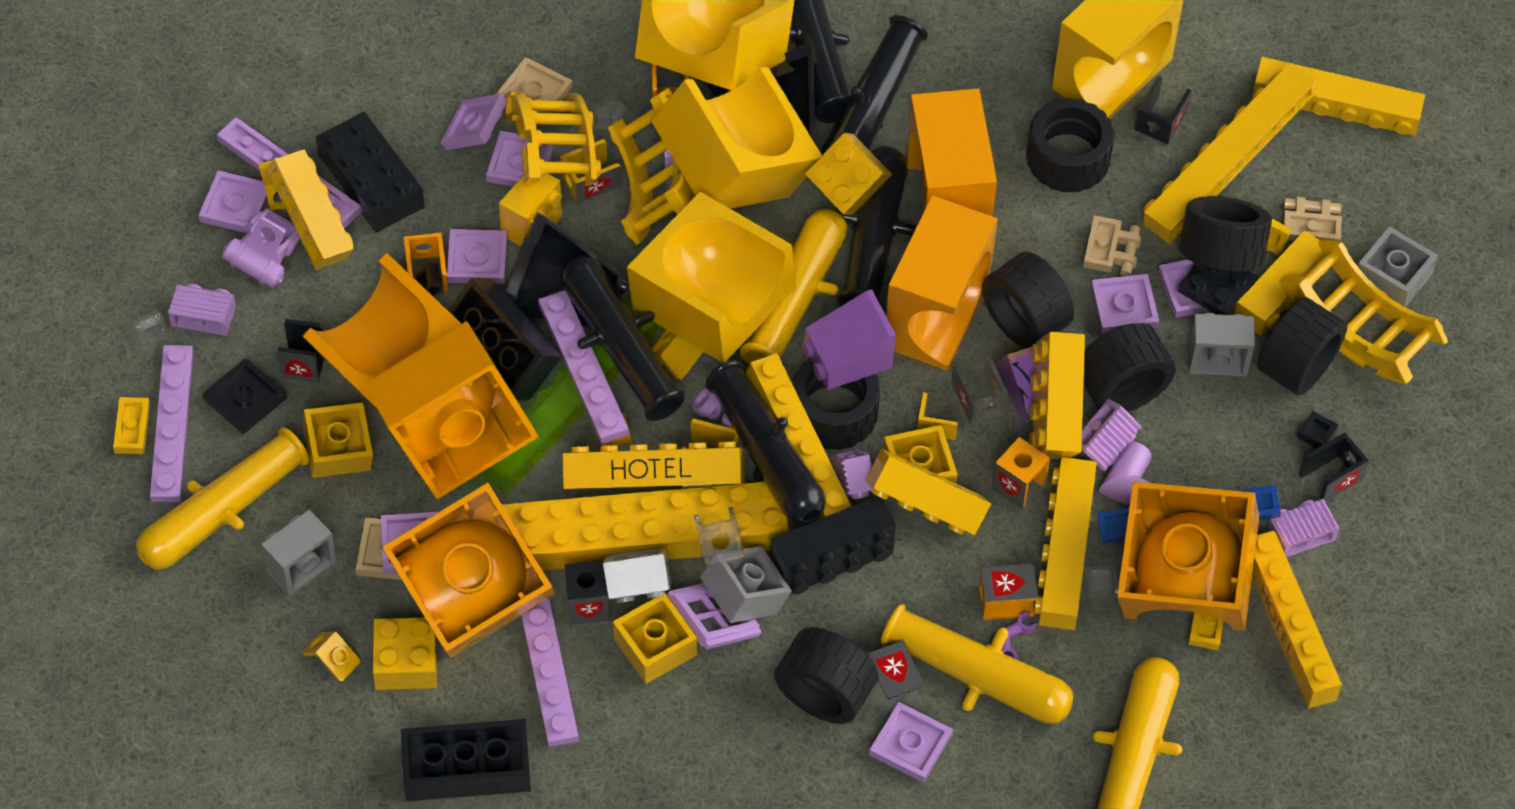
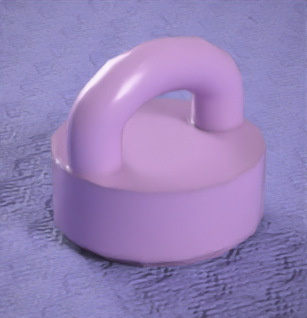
(705, 404)

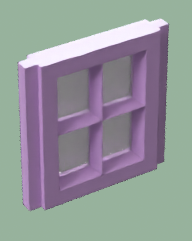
(707, 618)

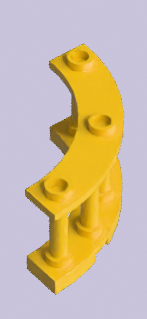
(524, 114)
(643, 208)
(1358, 350)

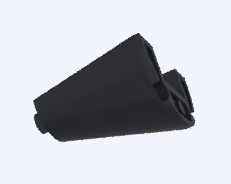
(796, 82)
(540, 263)

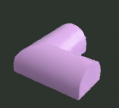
(1126, 469)

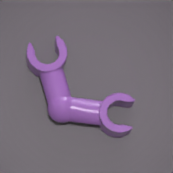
(1015, 629)

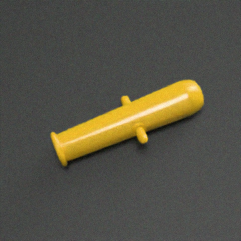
(812, 257)
(219, 502)
(981, 667)
(1139, 734)

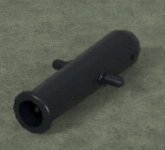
(812, 26)
(879, 83)
(874, 229)
(620, 336)
(767, 444)

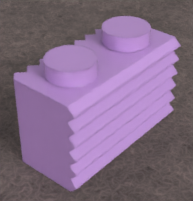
(202, 309)
(1107, 434)
(852, 471)
(1304, 527)

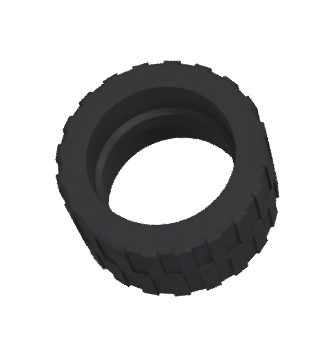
(1064, 171)
(1225, 234)
(1027, 299)
(1302, 346)
(1127, 367)
(839, 429)
(826, 675)

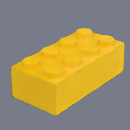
(1057, 394)

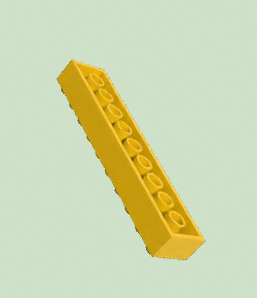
(623, 523)

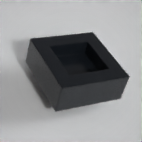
(429, 278)
(1317, 430)

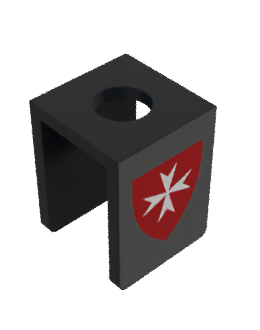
(1167, 126)
(300, 359)
(1326, 453)
(587, 592)

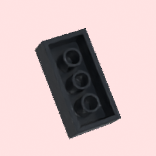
(370, 171)
(507, 335)
(834, 545)
(465, 760)

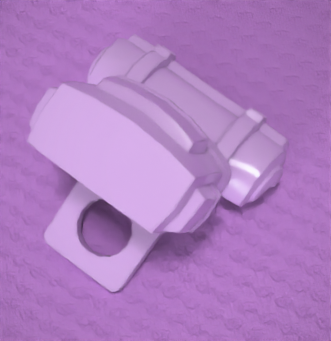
(263, 248)

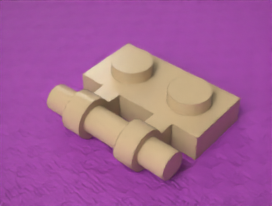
(1321, 225)
(1102, 246)

